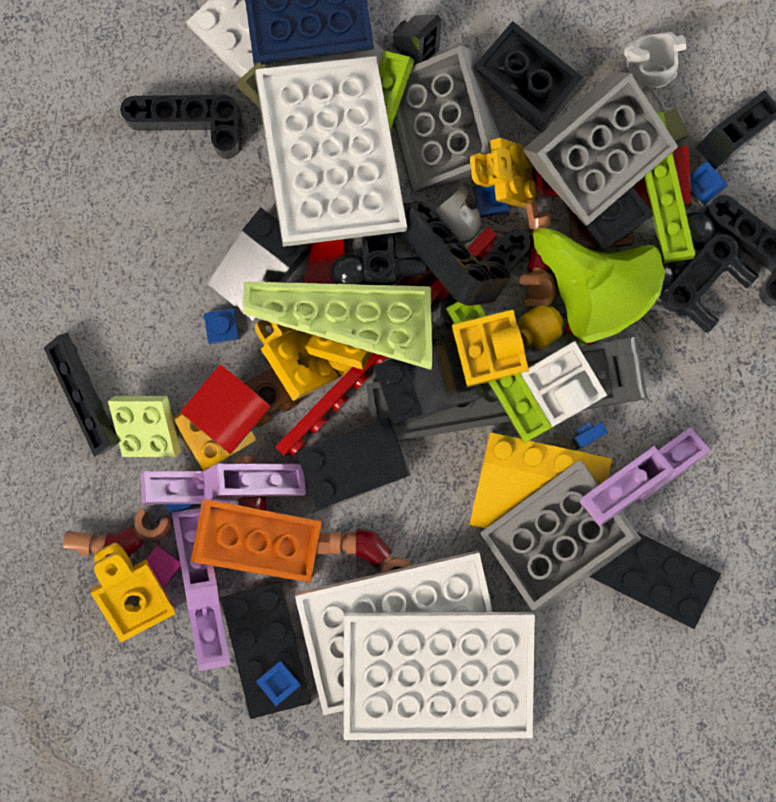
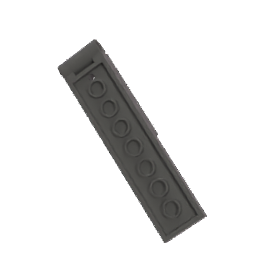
(615, 358)

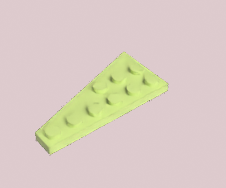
(368, 317)

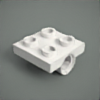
(563, 384)

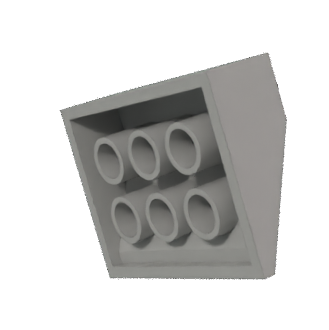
(444, 119)
(601, 146)
(553, 540)

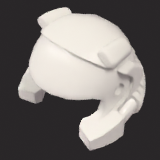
(654, 58)

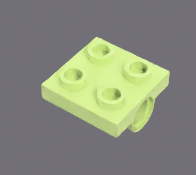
(144, 426)

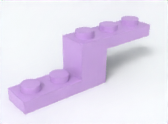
(644, 476)
(222, 483)
(201, 596)

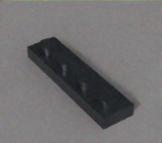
(81, 394)

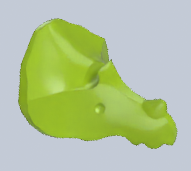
(599, 288)

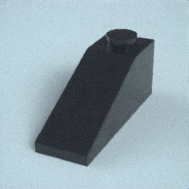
(418, 37)
(738, 130)

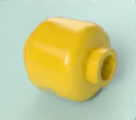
(540, 326)

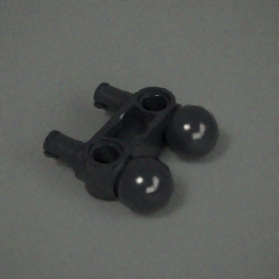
(377, 252)
(703, 271)

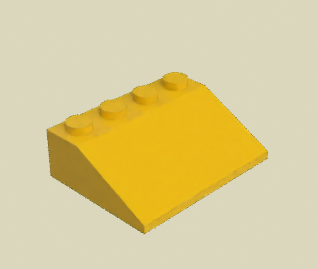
(518, 470)

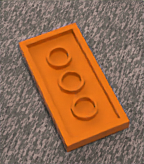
(256, 541)

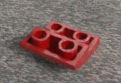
(225, 409)

